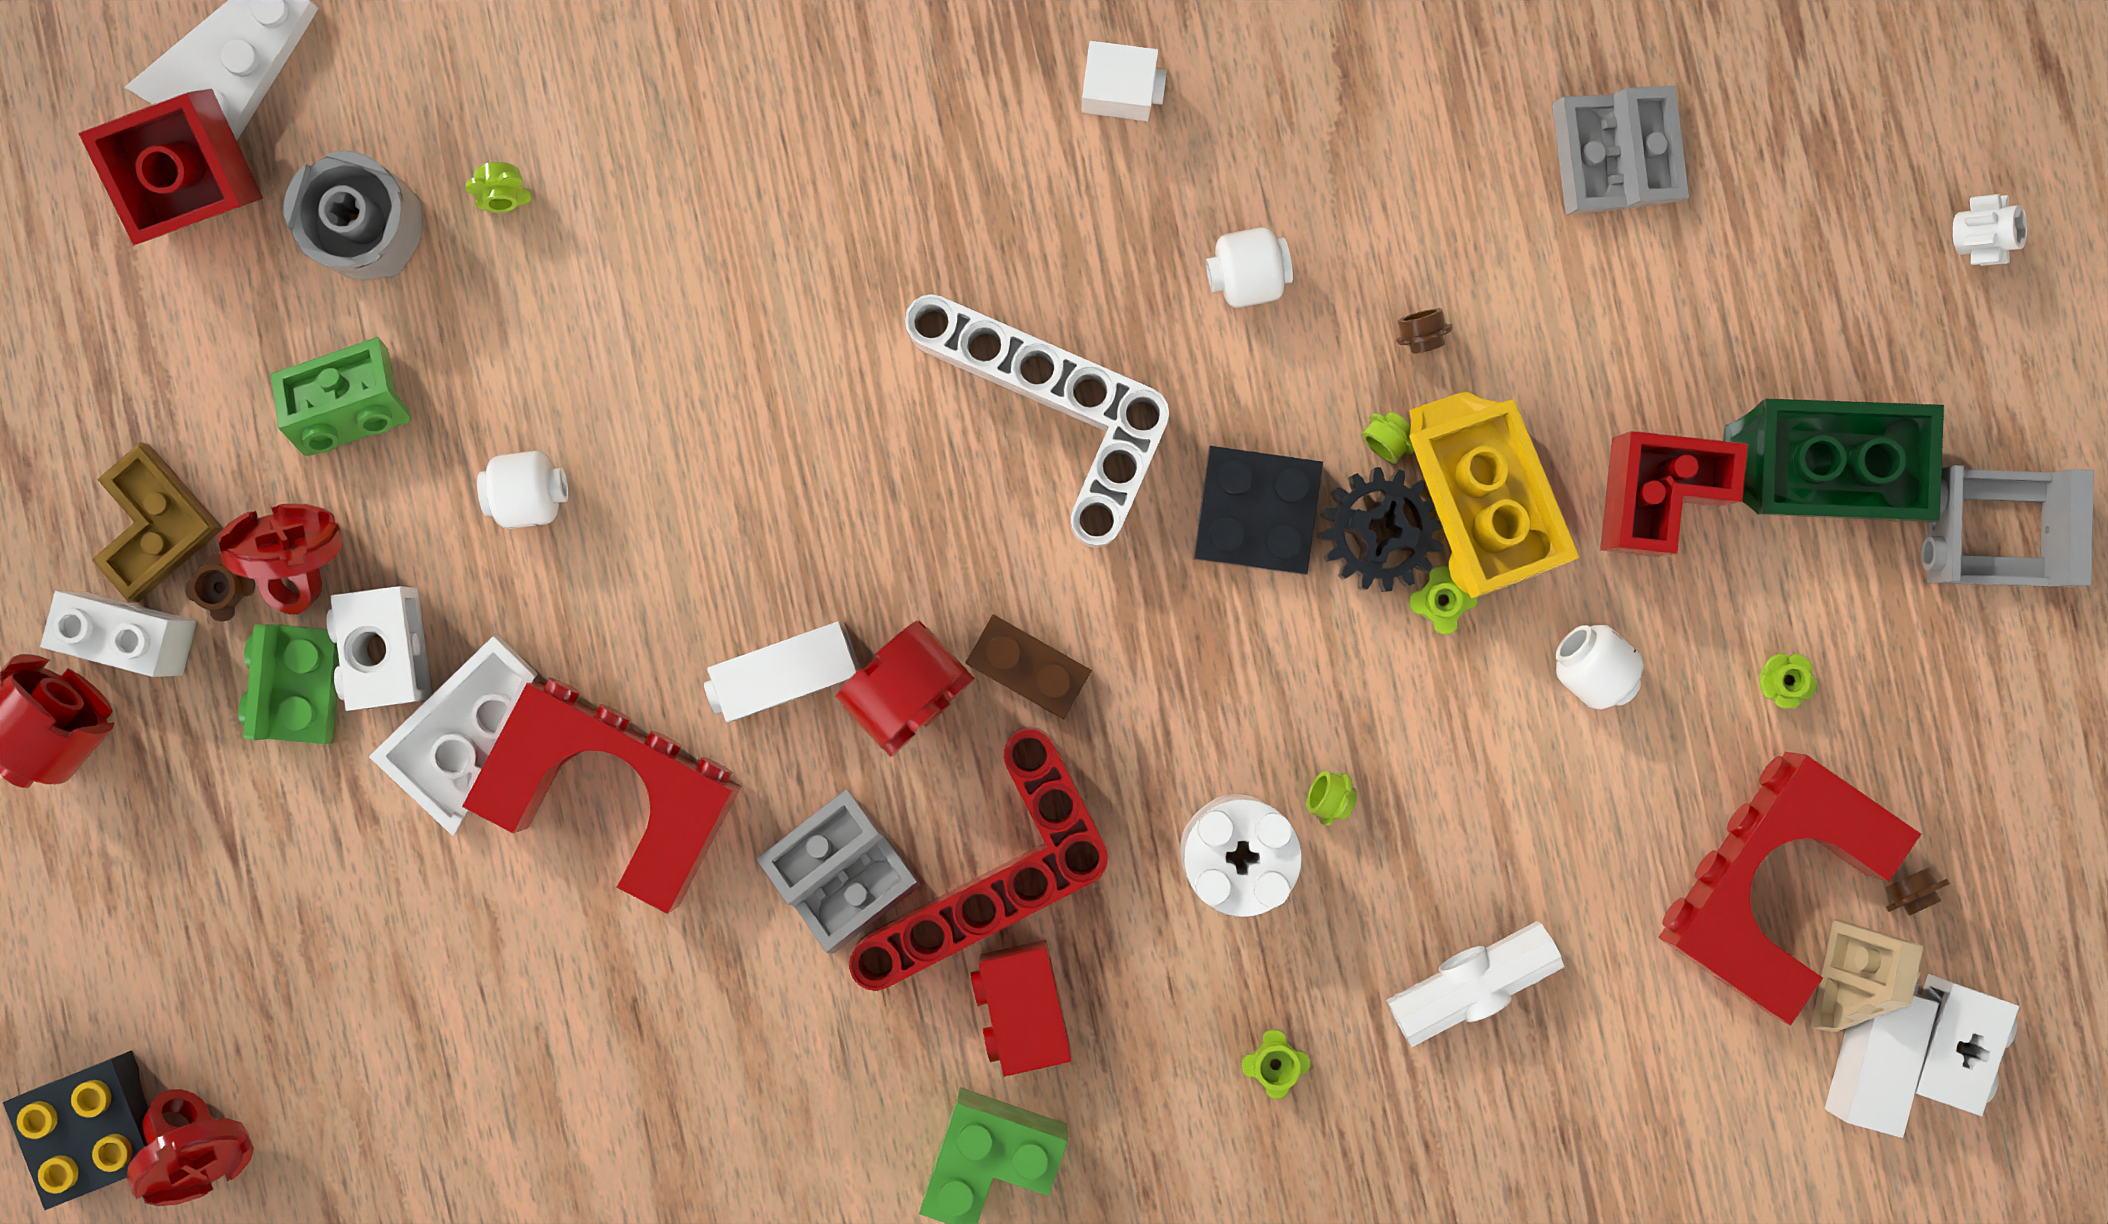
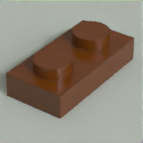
(1028, 666)

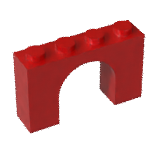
(684, 796)
(1716, 917)

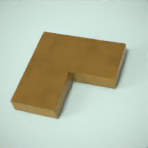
(165, 527)

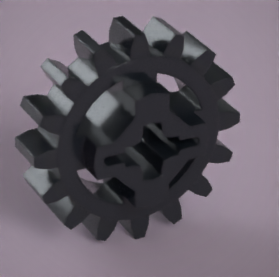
(1405, 537)

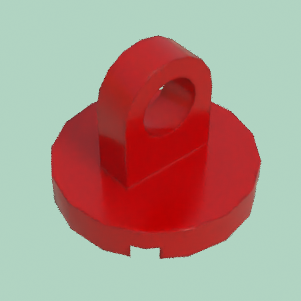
(279, 546)
(186, 1159)

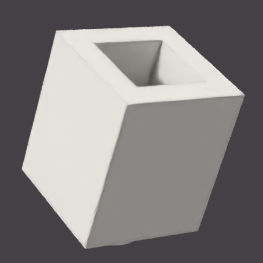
(1122, 81)

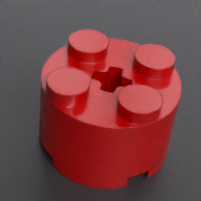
(904, 687)
(47, 722)

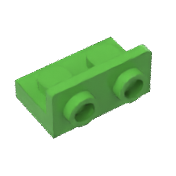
(338, 398)
(289, 684)

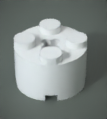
(1264, 878)

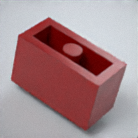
(1023, 1008)

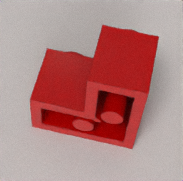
(1654, 477)

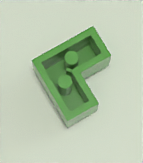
(986, 1142)

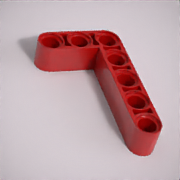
(999, 883)

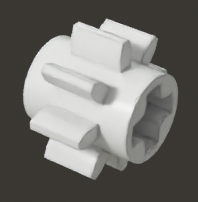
(1990, 230)

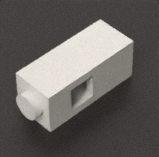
(781, 672)
(1882, 1067)

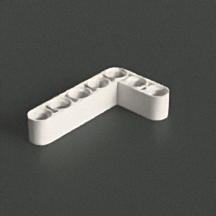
(1055, 393)

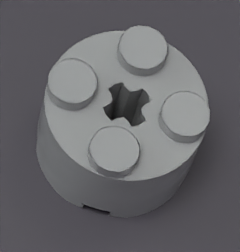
(347, 184)

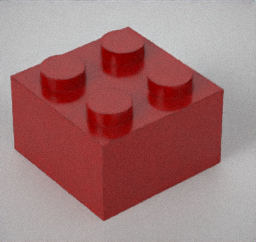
(171, 165)

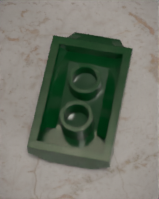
(1842, 459)

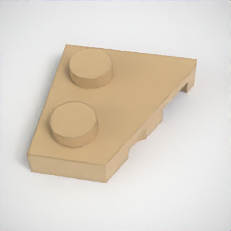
(1864, 976)

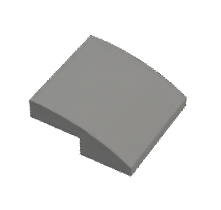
(1620, 150)
(839, 871)

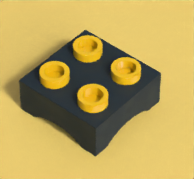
(81, 1129)

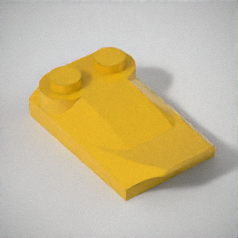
(1489, 492)

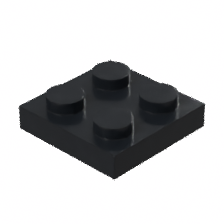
(1258, 510)

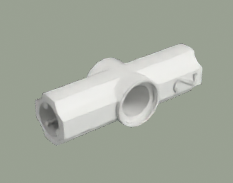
(1475, 983)

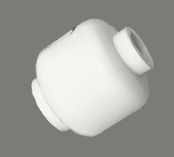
(1250, 267)
(521, 489)
(1599, 666)

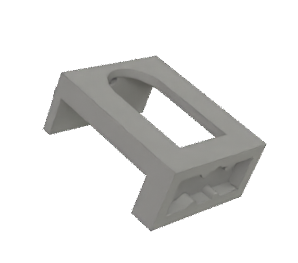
(2064, 529)

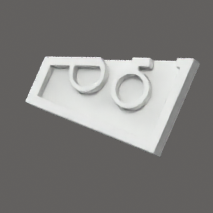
(233, 53)
(452, 734)

